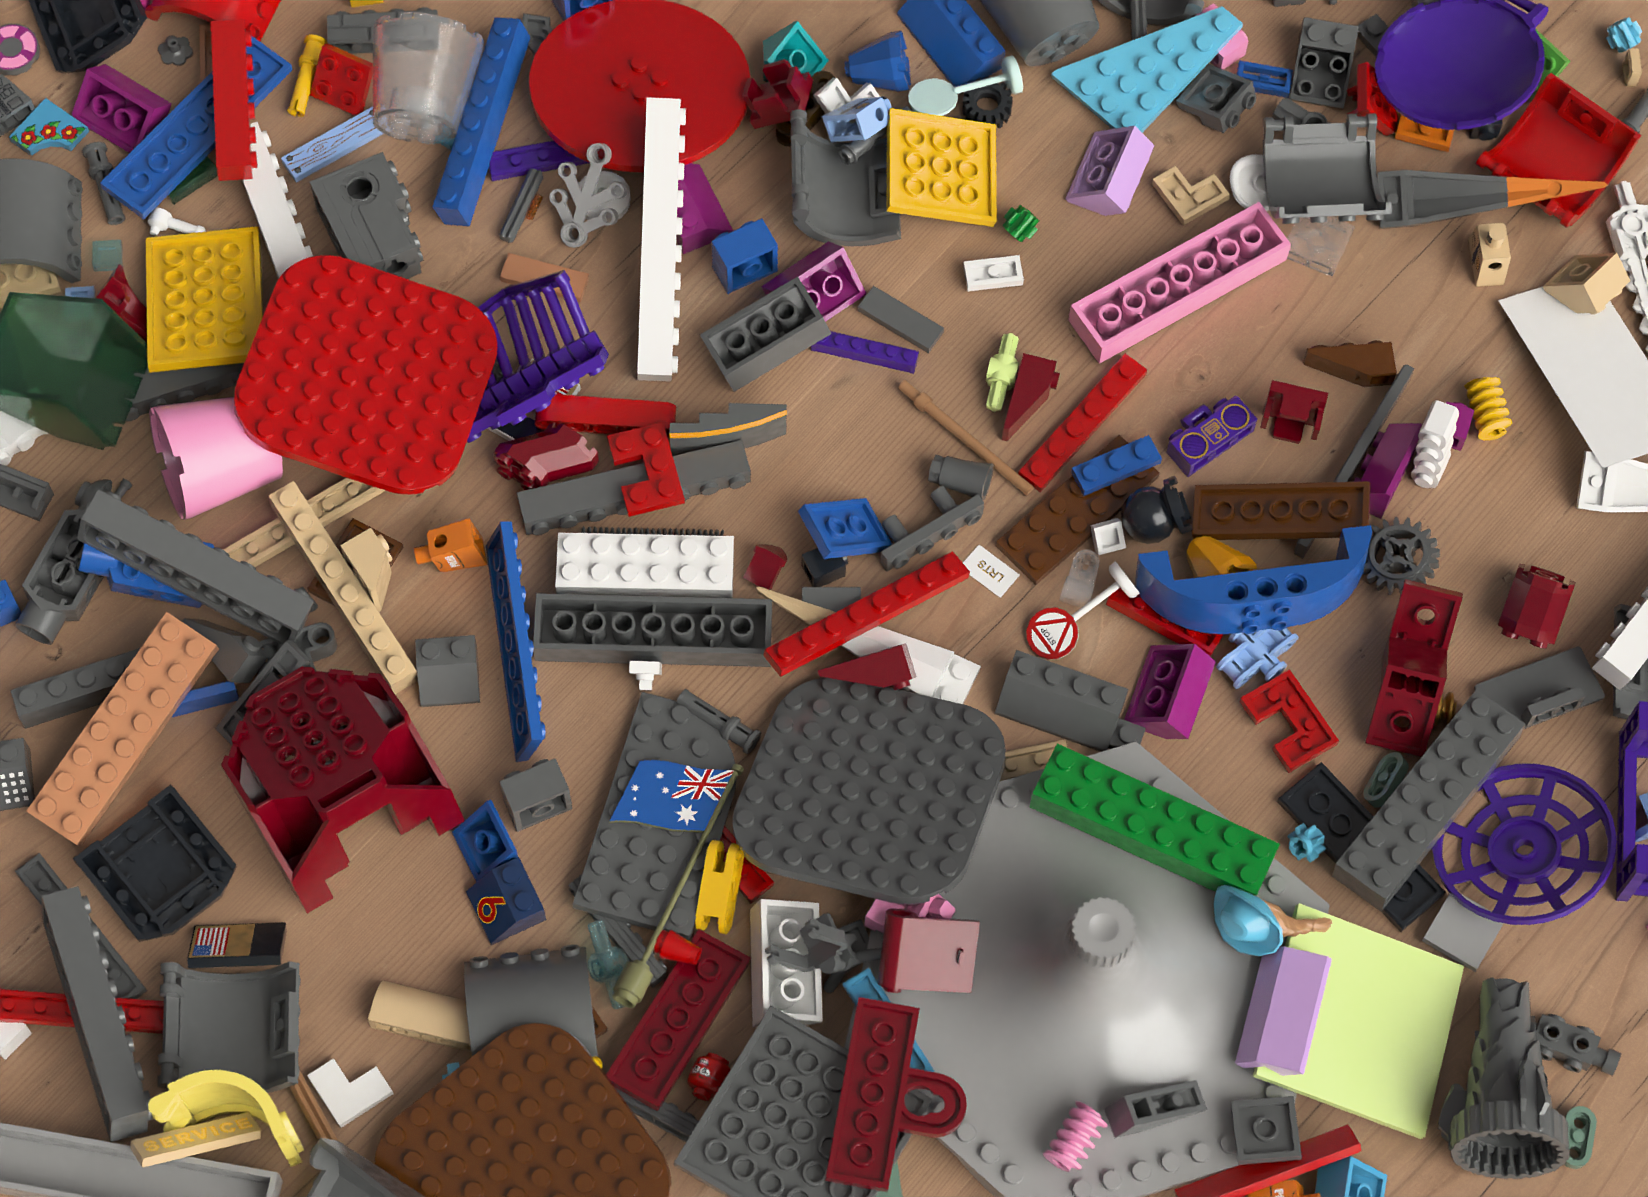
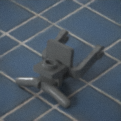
(827, 950)

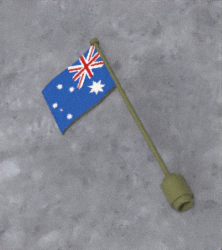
(673, 800)

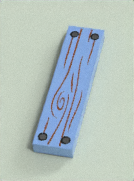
(331, 146)

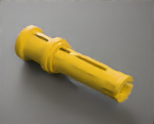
(308, 65)

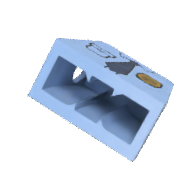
(870, 117)

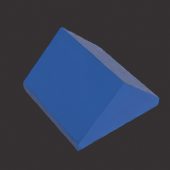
(484, 841)

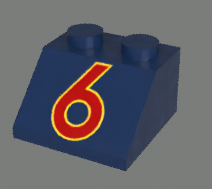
(506, 901)

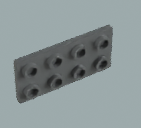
(1545, 687)

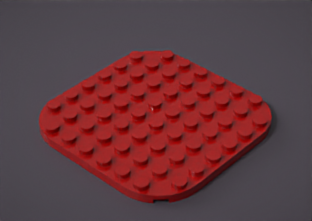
(366, 374)

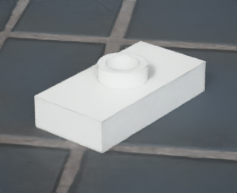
(993, 273)

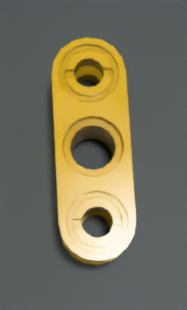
(719, 886)

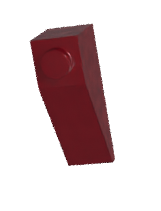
(1031, 390)
(879, 669)

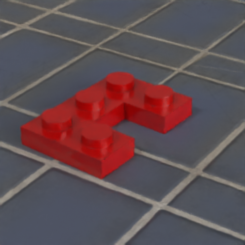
(663, 483)
(1311, 730)

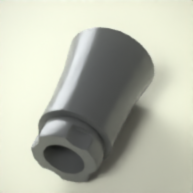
(961, 475)

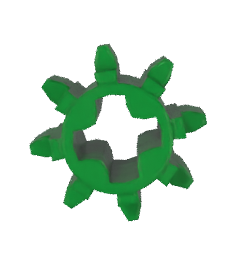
(1020, 223)

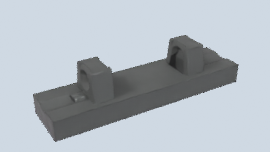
(285, 661)

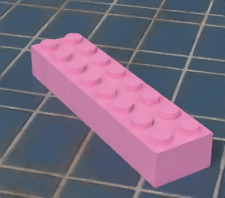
(1179, 282)

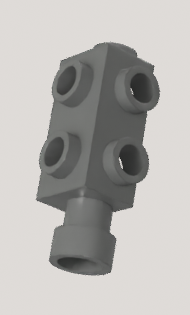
(1565, 1047)

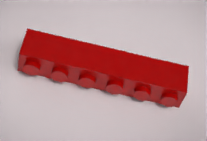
(231, 100)

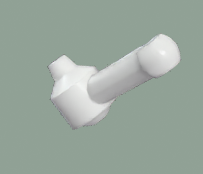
(161, 220)

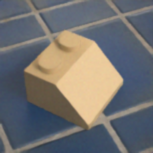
(1588, 282)
(370, 561)

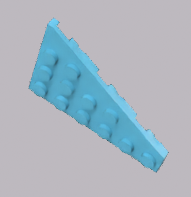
(1145, 75)

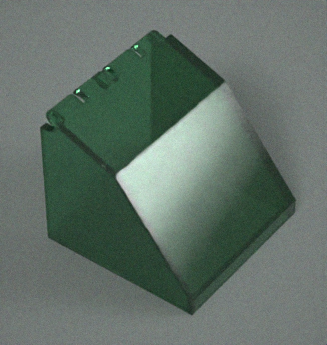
(69, 366)

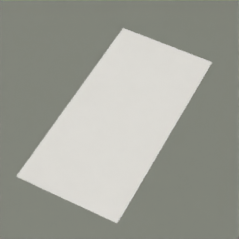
(1592, 370)

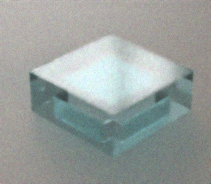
(107, 255)

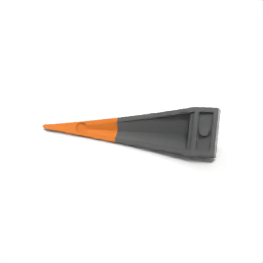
(1440, 196)

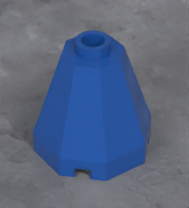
(881, 63)

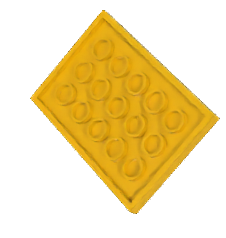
(202, 298)

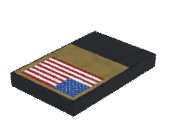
(237, 945)

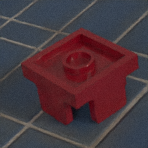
(778, 97)
(1292, 409)

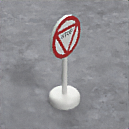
(1054, 631)

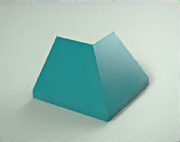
(796, 47)

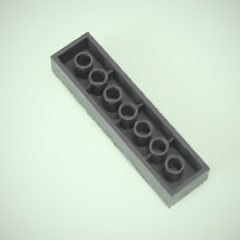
(194, 568)
(652, 629)
(1428, 800)
(96, 1014)

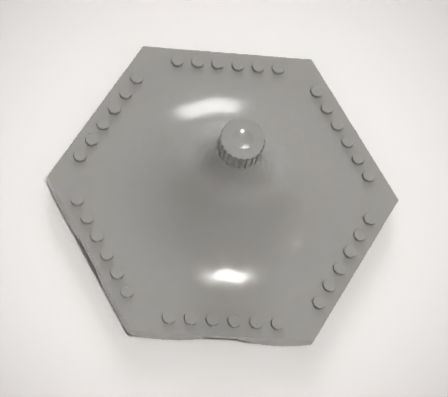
(1086, 991)

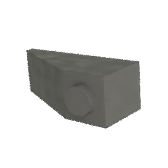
(238, 653)
(1154, 1108)

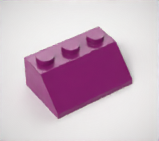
(118, 107)
(701, 211)
(826, 277)
(1389, 463)
(1170, 690)

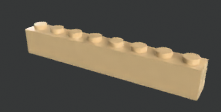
(343, 587)

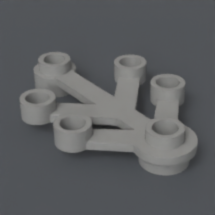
(584, 198)

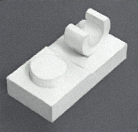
(645, 672)

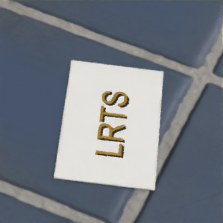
(990, 571)

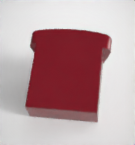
(765, 565)

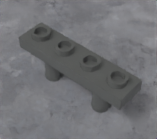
(923, 539)

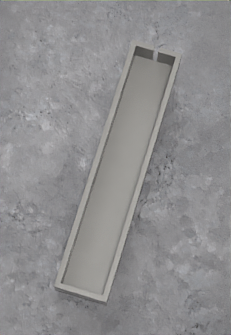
(74, 1166)

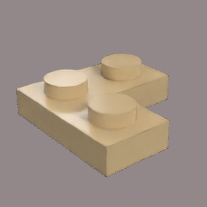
(1186, 200)

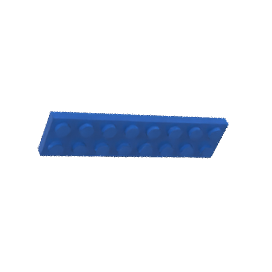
(184, 139)
(514, 643)

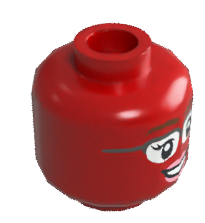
(708, 1075)

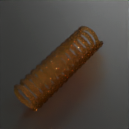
(531, 217)

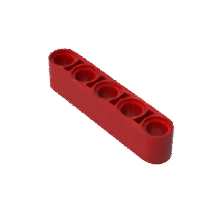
(605, 414)

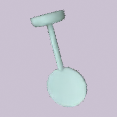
(940, 97)

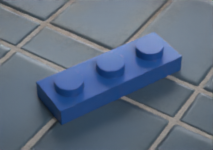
(1116, 465)

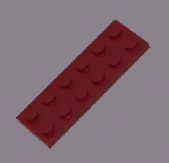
(677, 1021)

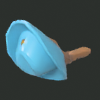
(1257, 925)

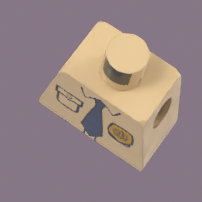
(1489, 245)

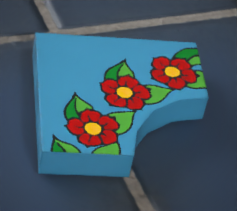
(48, 128)

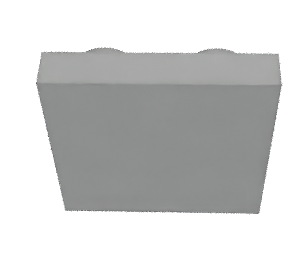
(1462, 933)

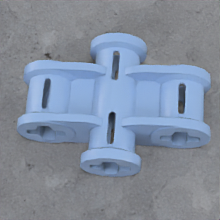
(1256, 654)

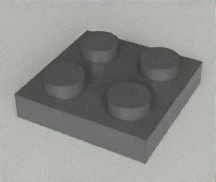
(1266, 1130)

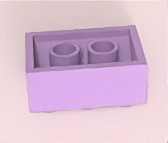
(1110, 170)

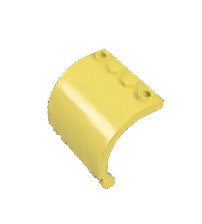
(219, 1093)

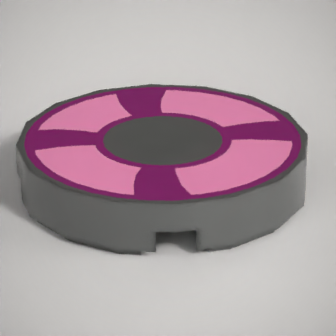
(17, 49)

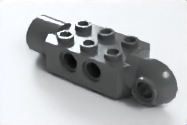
(54, 584)

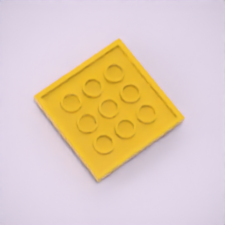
(941, 167)

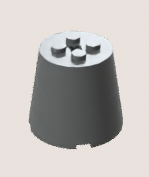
(1044, 28)

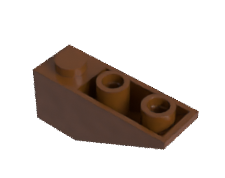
(1361, 364)

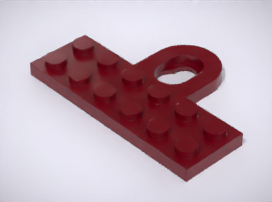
(874, 1096)

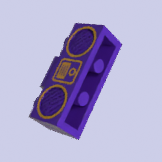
(1213, 436)

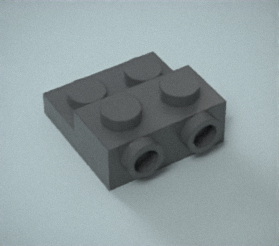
(1218, 98)

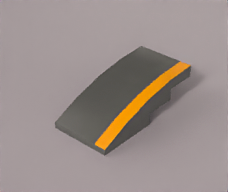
(744, 422)

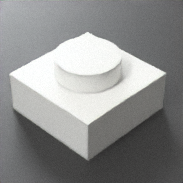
(1108, 536)

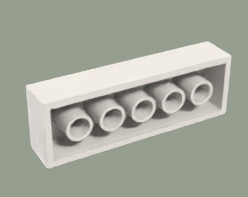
(645, 565)

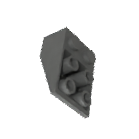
(1323, 62)

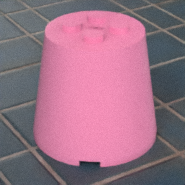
(208, 455)

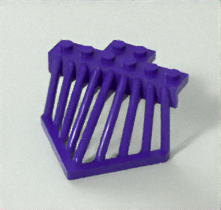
(536, 382)

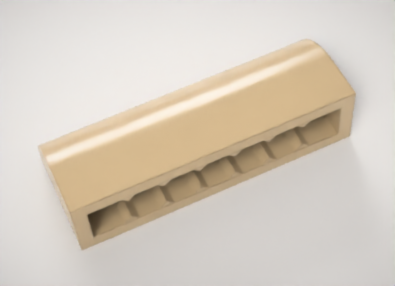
(420, 1015)

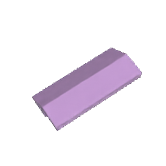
(1283, 1011)

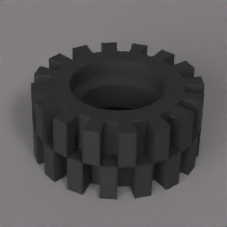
(995, 92)

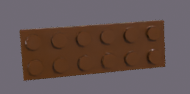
(1280, 510)
(1064, 521)

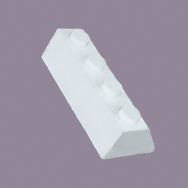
(777, 985)

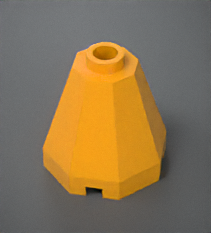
(1213, 558)

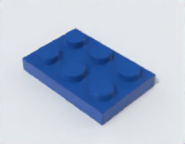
(844, 528)

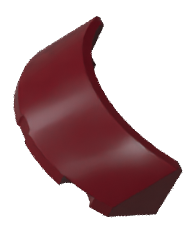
(123, 301)

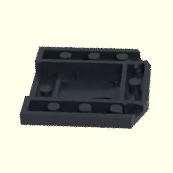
(86, 31)
(158, 867)

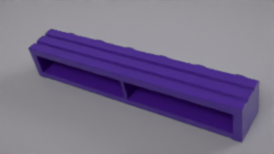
(868, 351)

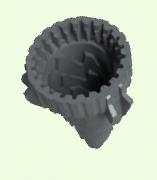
(1505, 1115)

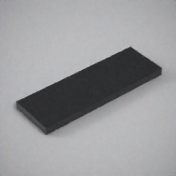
(1337, 813)

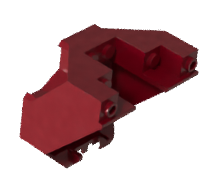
(306, 803)

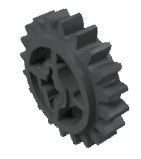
(1411, 541)

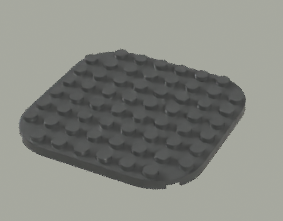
(870, 790)

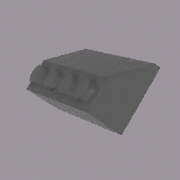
(765, 334)
(1061, 701)

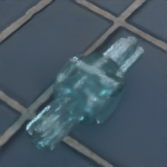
(607, 961)

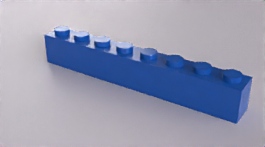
(481, 122)

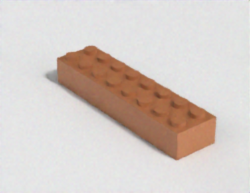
(123, 729)

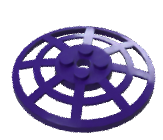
(1533, 832)

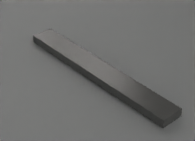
(1366, 439)

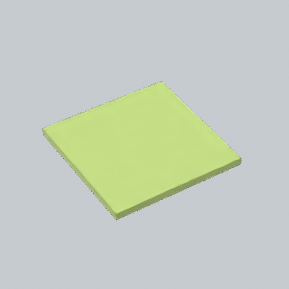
(1376, 1027)

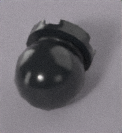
(1154, 512)

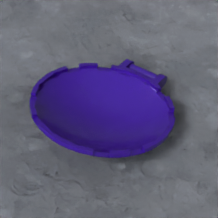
(1461, 61)

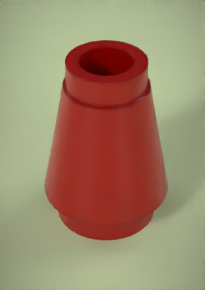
(676, 948)

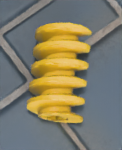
(1487, 407)

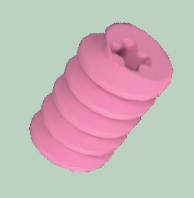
(1075, 1137)

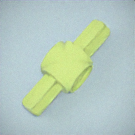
(1002, 372)

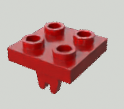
(342, 79)
(1371, 99)

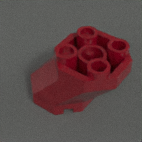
(545, 457)
(1536, 605)

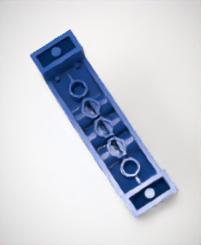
(1258, 597)

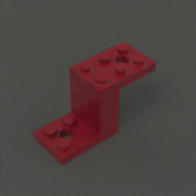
(1414, 668)

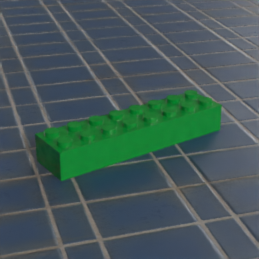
(1151, 823)

